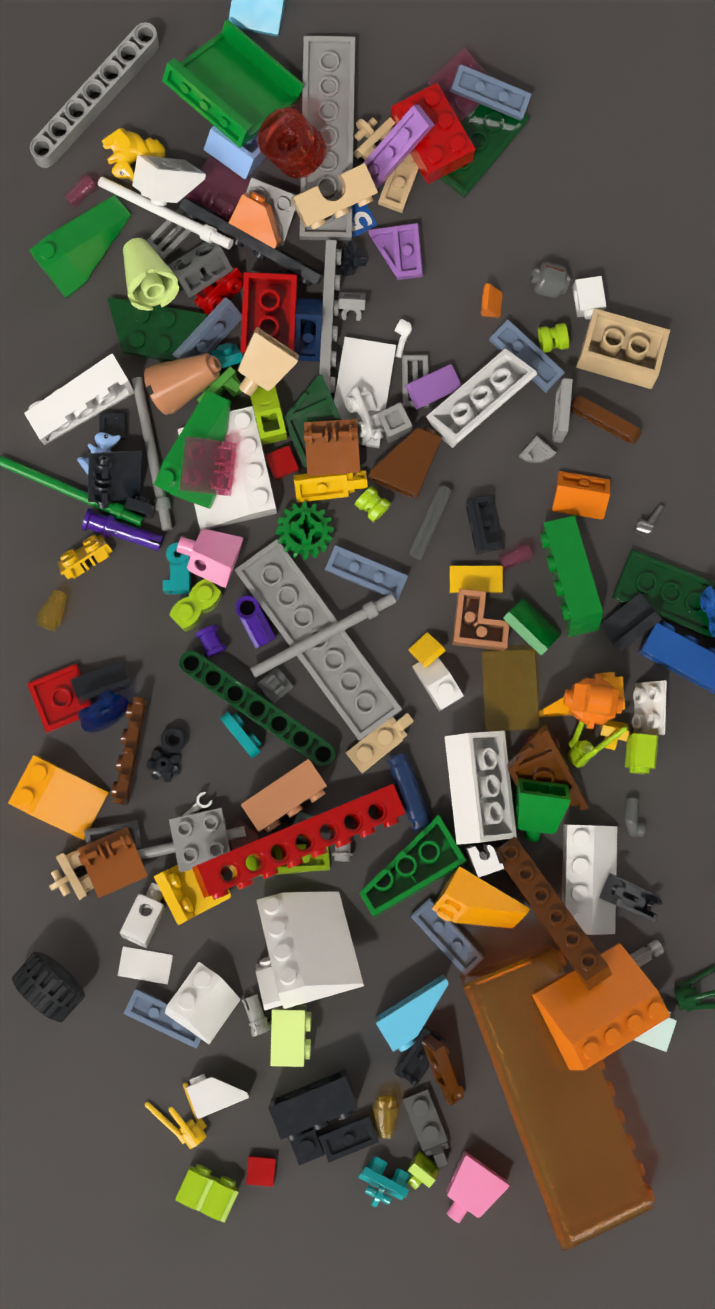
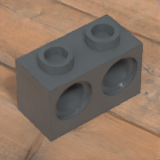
(200, 267)

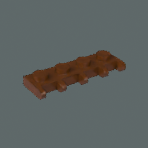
(131, 740)

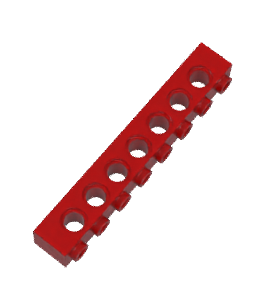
(209, 872)

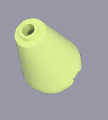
(147, 276)

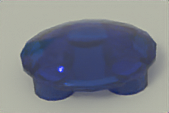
(104, 712)

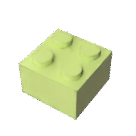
(288, 1036)

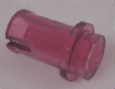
(80, 190)
(516, 557)

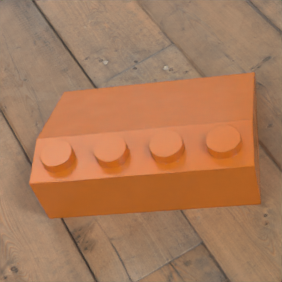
(602, 1019)

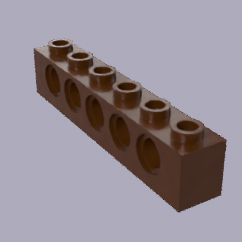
(553, 914)

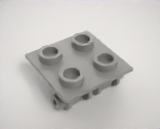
(280, 202)
(199, 838)

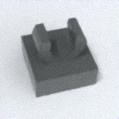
(275, 685)

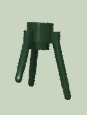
(688, 997)

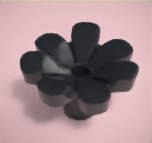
(351, 259)
(168, 769)

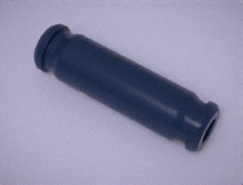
(409, 791)

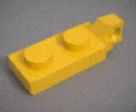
(328, 486)

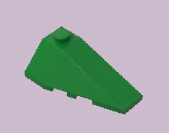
(78, 246)
(207, 422)

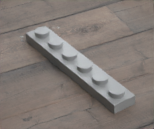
(330, 309)

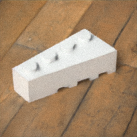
(79, 400)

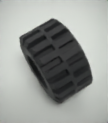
(48, 987)

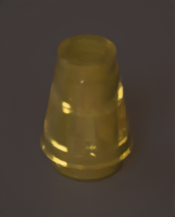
(52, 611)
(385, 1115)

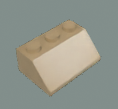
(623, 348)

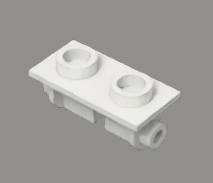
(359, 404)

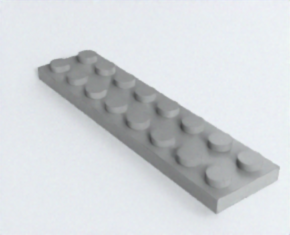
(330, 109)
(333, 663)

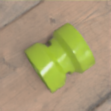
(553, 337)
(372, 503)

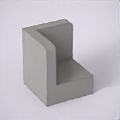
(395, 422)

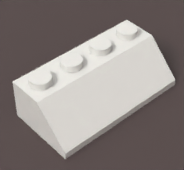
(480, 397)
(587, 861)

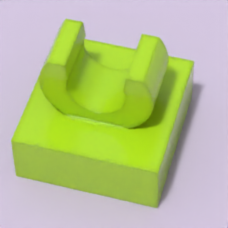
(422, 1171)

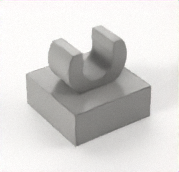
(352, 301)

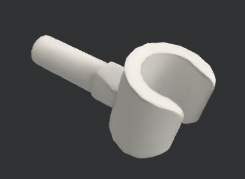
(404, 329)
(197, 806)

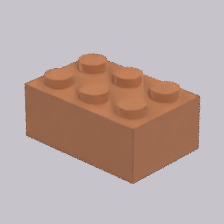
(284, 797)

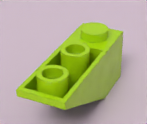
(268, 416)

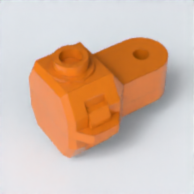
(593, 701)

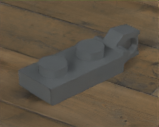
(427, 1125)

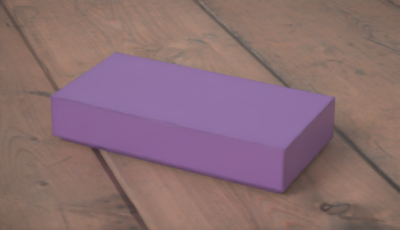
(433, 386)

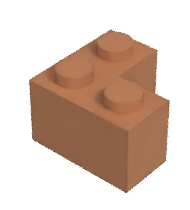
(471, 627)

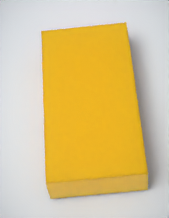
(476, 578)

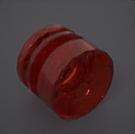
(291, 143)

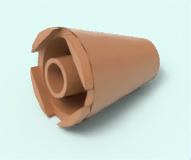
(180, 380)

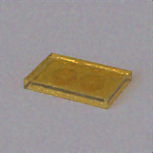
(510, 690)

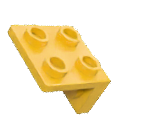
(184, 894)

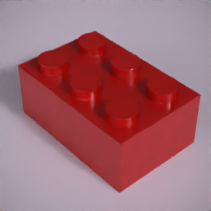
(446, 144)
(269, 305)

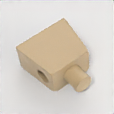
(265, 362)

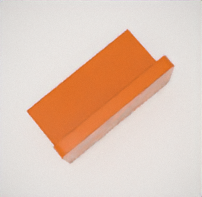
(581, 495)

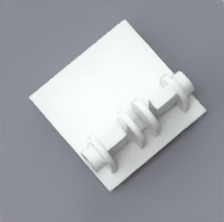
(649, 708)

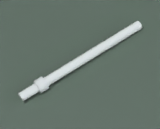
(206, 232)

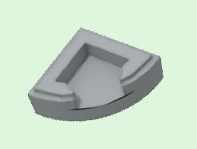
(537, 451)

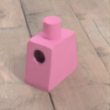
(212, 555)
(473, 1188)

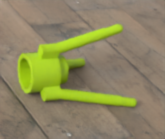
(583, 751)

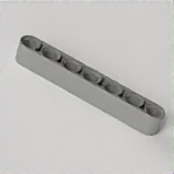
(96, 83)

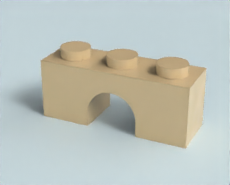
(356, 188)

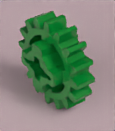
(314, 525)

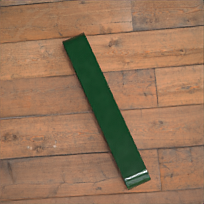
(248, 699)

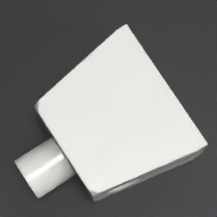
(141, 928)

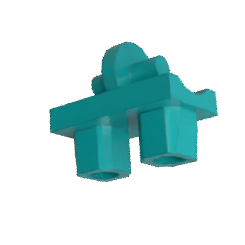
(395, 1187)

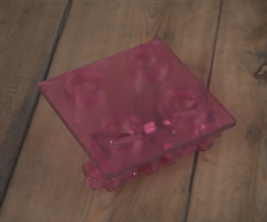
(444, 77)
(220, 188)
(208, 466)

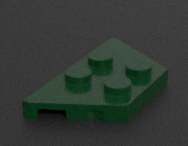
(153, 332)
(313, 406)

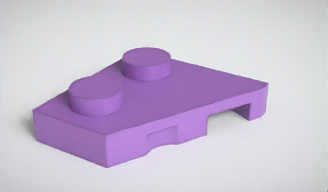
(400, 249)

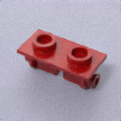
(226, 288)

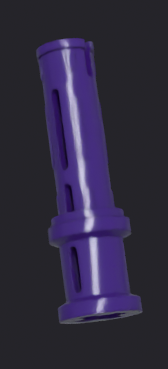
(109, 526)

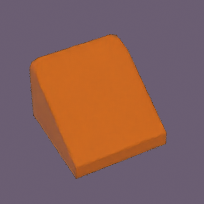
(491, 301)

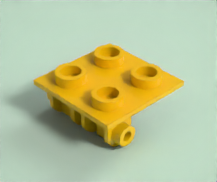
(92, 546)

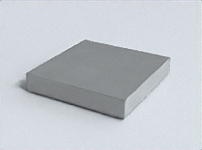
(562, 410)

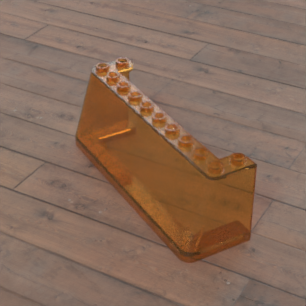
(560, 1113)

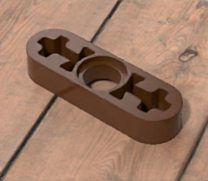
(605, 420)

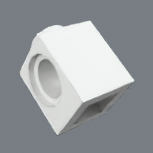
(588, 295)

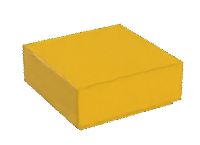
(426, 650)

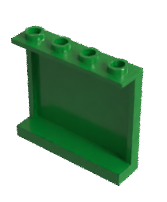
(233, 84)

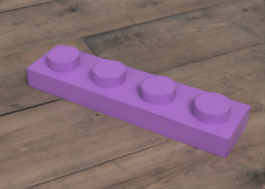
(398, 144)

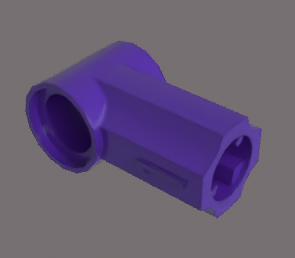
(255, 624)

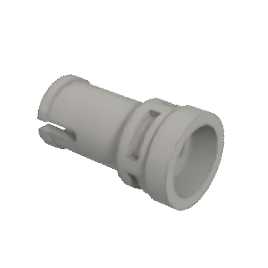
(256, 1016)

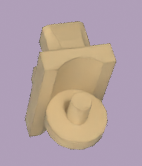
(372, 136)
(68, 864)

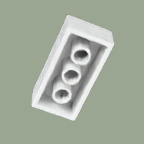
(480, 787)

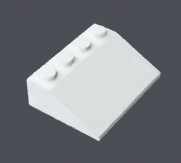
(251, 486)
(309, 946)

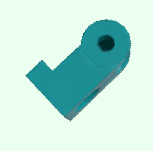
(179, 574)

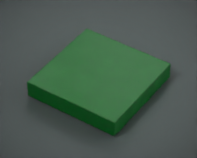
(532, 626)

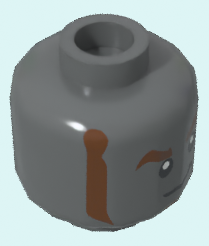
(550, 280)

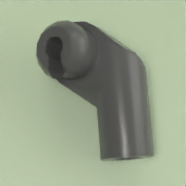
(631, 818)

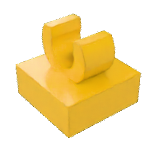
(610, 728)

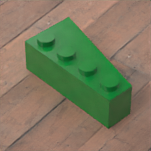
(572, 576)
(418, 866)

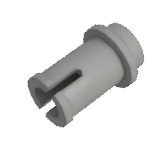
(343, 853)

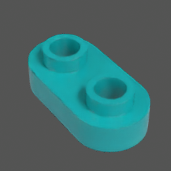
(248, 742)

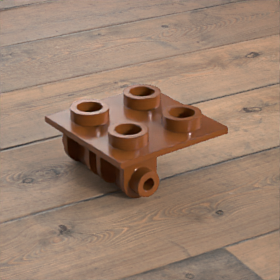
(332, 447)
(112, 862)

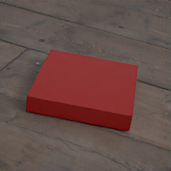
(56, 698)

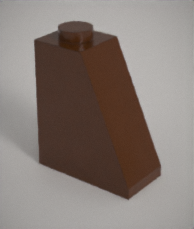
(408, 463)

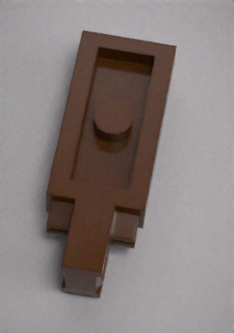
(442, 1069)

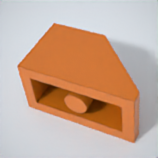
(256, 219)

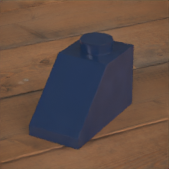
(308, 329)

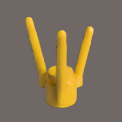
(189, 1132)

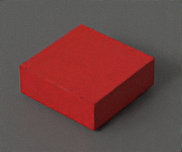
(281, 463)
(261, 1170)

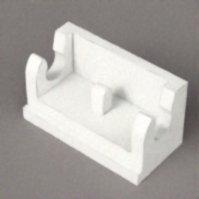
(486, 864)

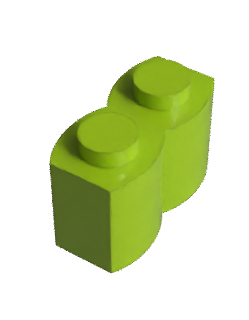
(201, 600)
(641, 753)
(207, 1193)

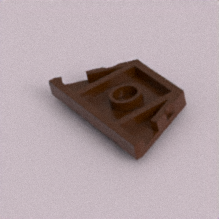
(544, 762)

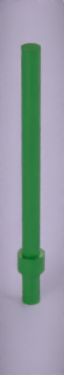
(117, 510)

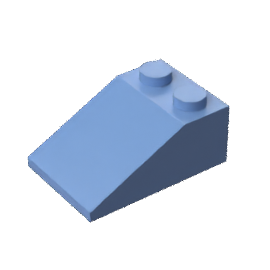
(240, 160)

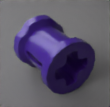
(211, 641)

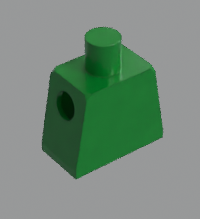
(540, 807)

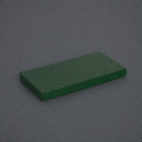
(490, 135)
(667, 589)

